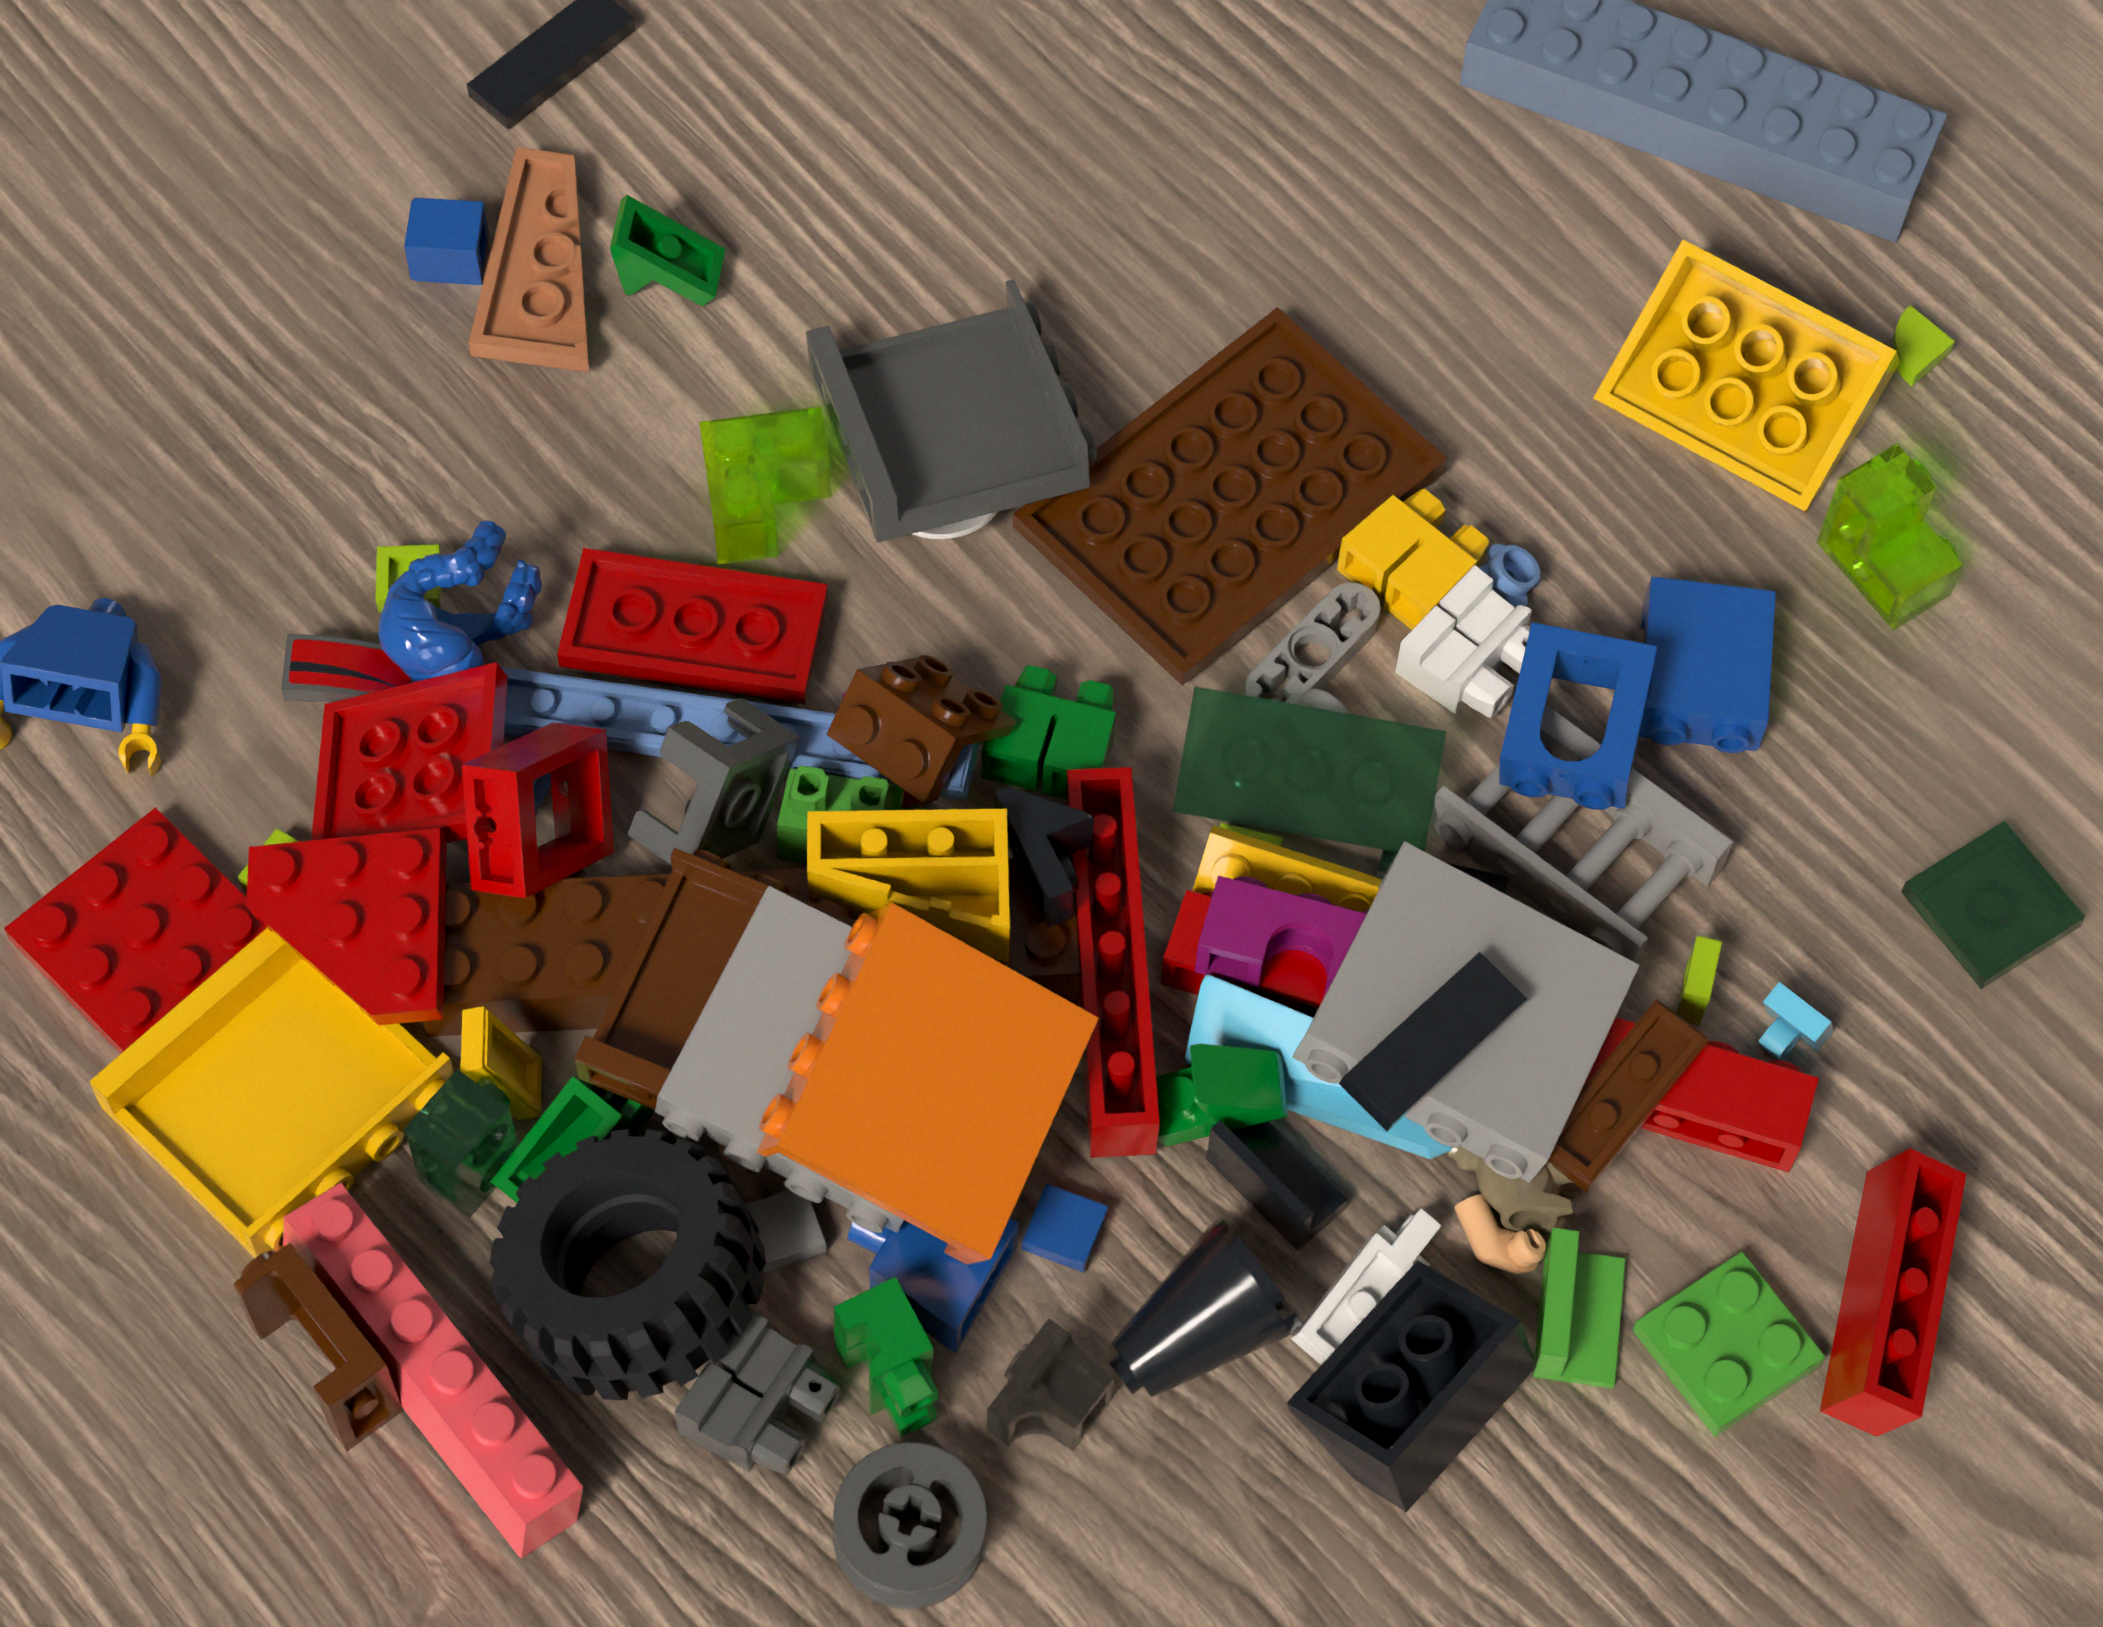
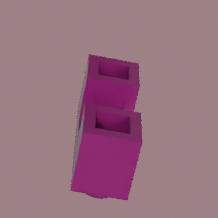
(1254, 923)

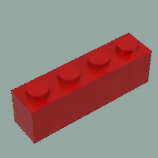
(1893, 1293)

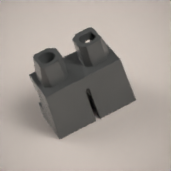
(747, 1395)

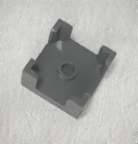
(733, 787)

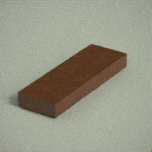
(1625, 1093)

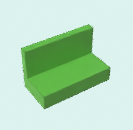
(1578, 1313)

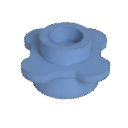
(1513, 572)

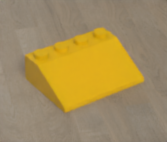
(1747, 376)

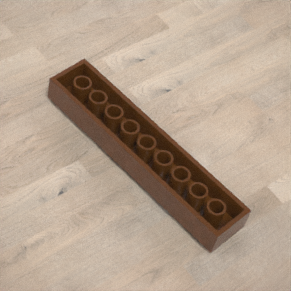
(565, 948)

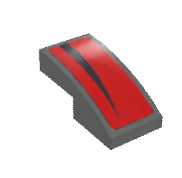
(336, 669)

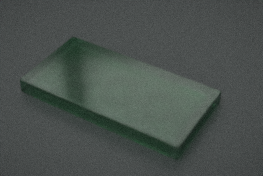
(1308, 770)

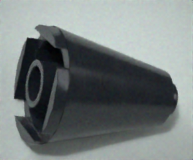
(1201, 1316)

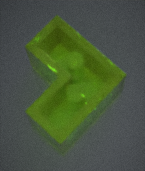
(759, 464)
(1881, 537)

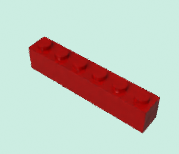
(1114, 969)

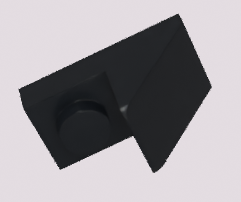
(1040, 840)

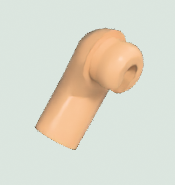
(1496, 1246)

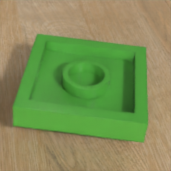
(1728, 1344)

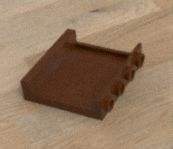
(675, 973)

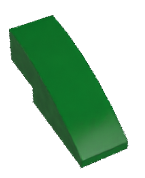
(573, 1115)

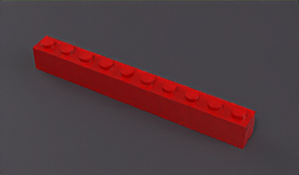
(1719, 1102)

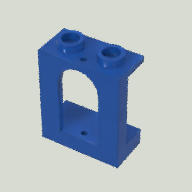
(1586, 660)

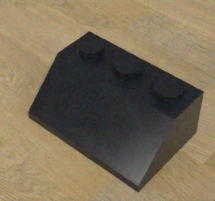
(1414, 1384)

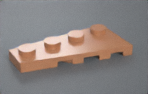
(534, 275)

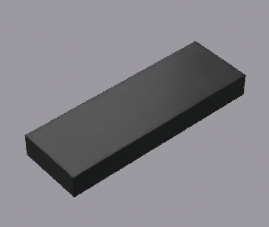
(549, 59)
(1432, 1041)

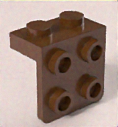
(915, 721)

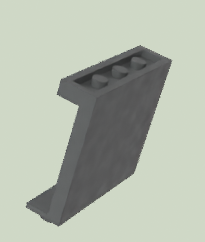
(953, 419)

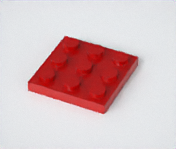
(400, 752)
(135, 929)

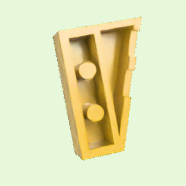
(929, 862)

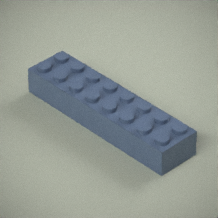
(1709, 105)

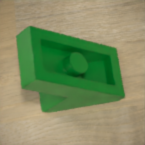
(662, 250)
(1223, 1085)

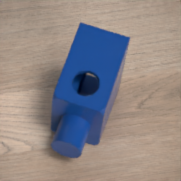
(938, 1287)

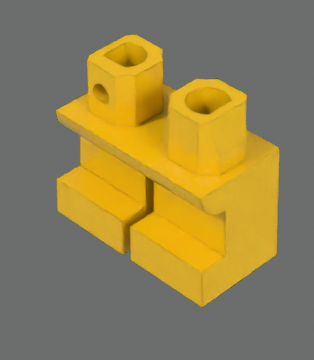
(1407, 558)

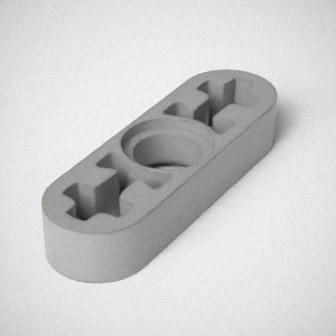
(1318, 629)

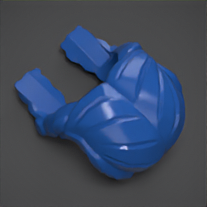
(438, 643)

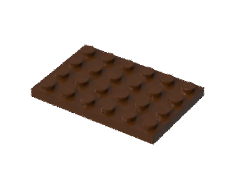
(1229, 494)

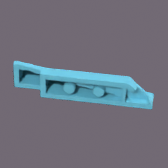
(1245, 1020)

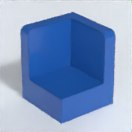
(446, 241)

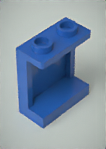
(1709, 663)

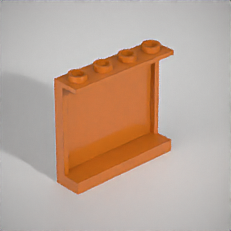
(928, 1080)

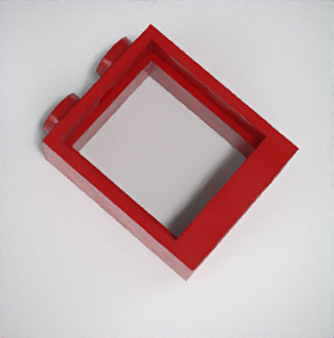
(502, 788)

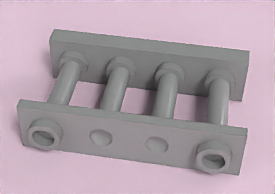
(1650, 814)

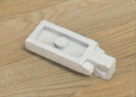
(1364, 1283)

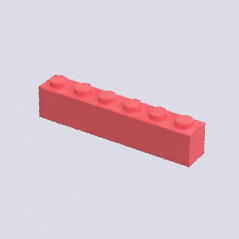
(438, 1374)

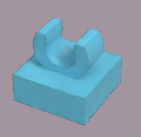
(1792, 1022)

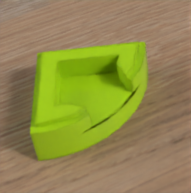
(1919, 345)

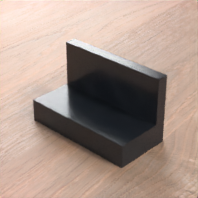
(1275, 1180)

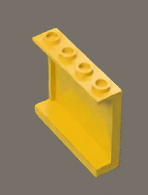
(267, 1090)

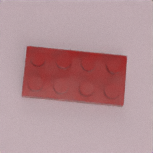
(693, 625)

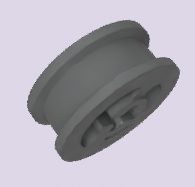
(921, 1477)

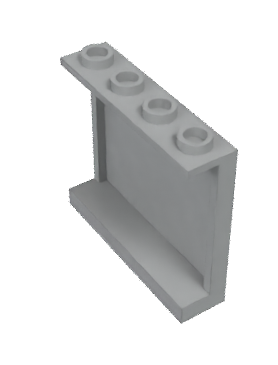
(746, 1040)
(1527, 1075)

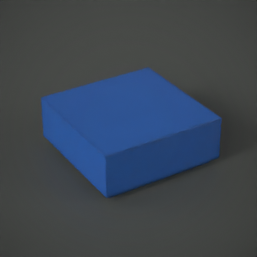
(1064, 1228)

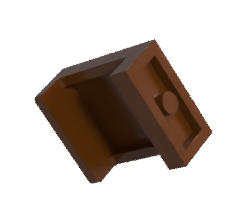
(360, 1390)

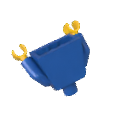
(84, 673)

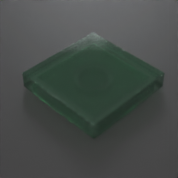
(1992, 904)

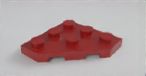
(362, 915)

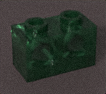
(462, 1140)

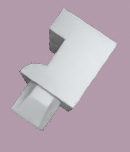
(1463, 644)

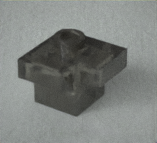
(1050, 1391)

